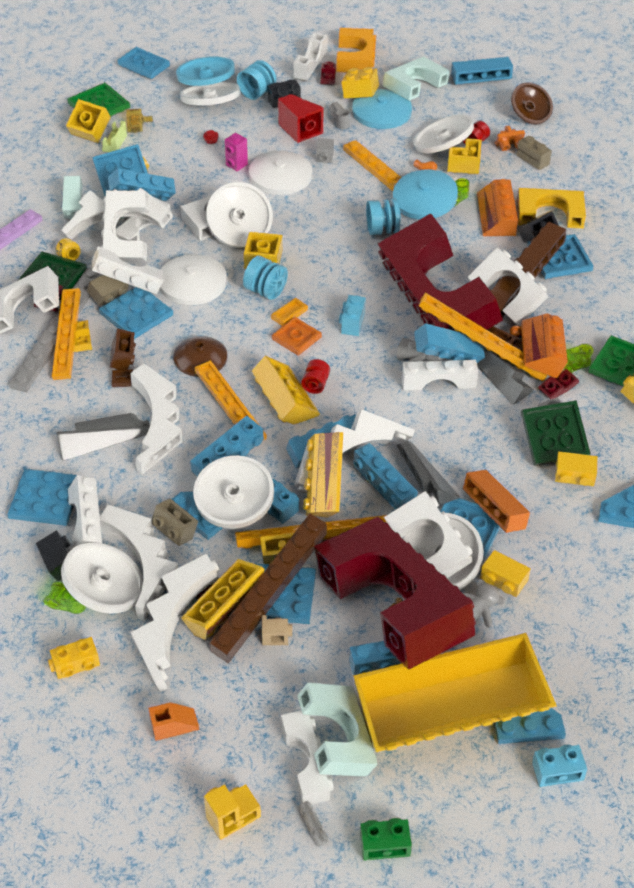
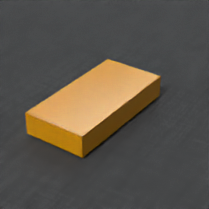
(289, 311)

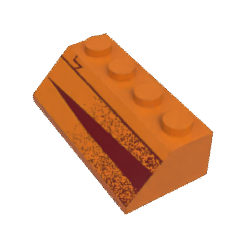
(497, 209)
(544, 344)

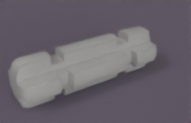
(313, 823)

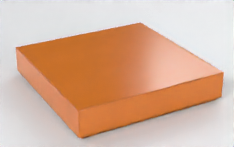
(296, 336)

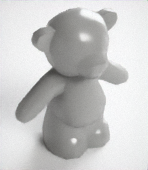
(408, 349)
(485, 597)

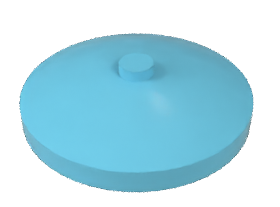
(205, 71)
(382, 110)
(425, 193)

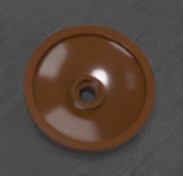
(532, 103)
(197, 351)

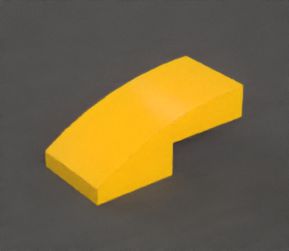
(83, 338)

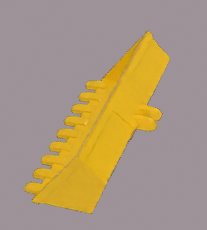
(453, 692)

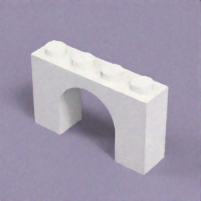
(117, 204)
(194, 217)
(41, 285)
(530, 294)
(424, 512)

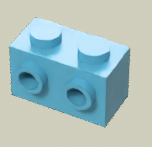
(352, 315)
(559, 765)

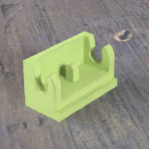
(115, 138)

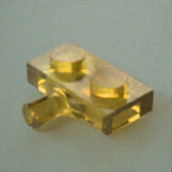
(136, 120)

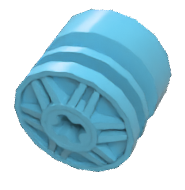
(255, 79)
(385, 216)
(265, 277)

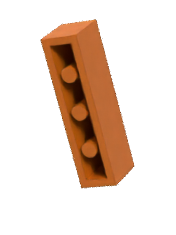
(496, 501)

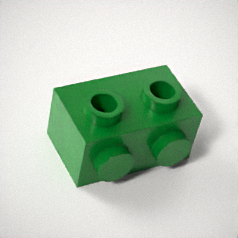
(385, 839)

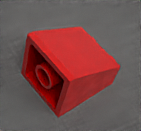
(300, 117)

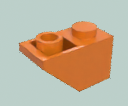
(172, 720)

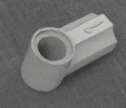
(341, 115)

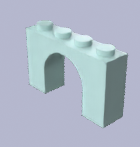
(403, 82)
(72, 195)
(341, 705)

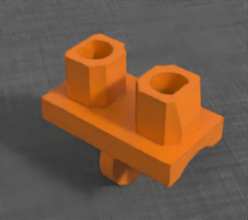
(508, 137)

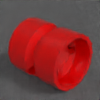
(481, 131)
(315, 376)

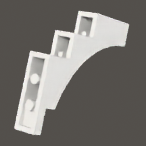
(365, 429)
(163, 433)
(155, 637)

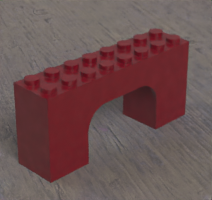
(416, 251)
(434, 610)

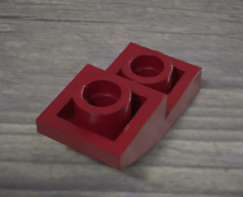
(328, 73)
(557, 386)

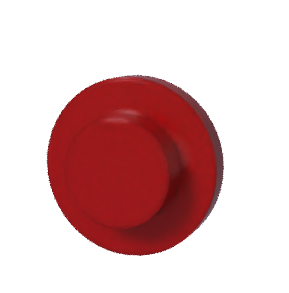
(211, 136)

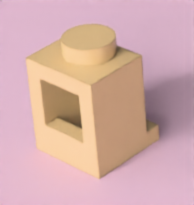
(275, 631)

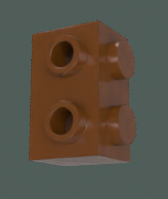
(122, 350)

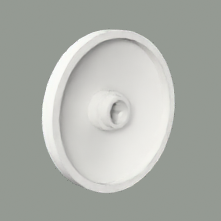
(210, 94)
(443, 133)
(280, 172)
(237, 211)
(193, 279)
(233, 492)
(429, 541)
(102, 578)

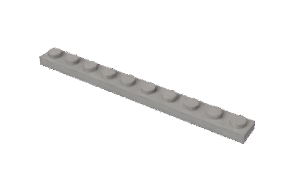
(46, 344)

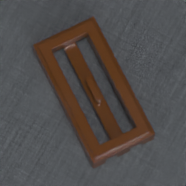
(119, 380)

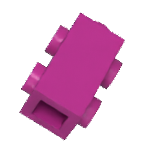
(236, 152)

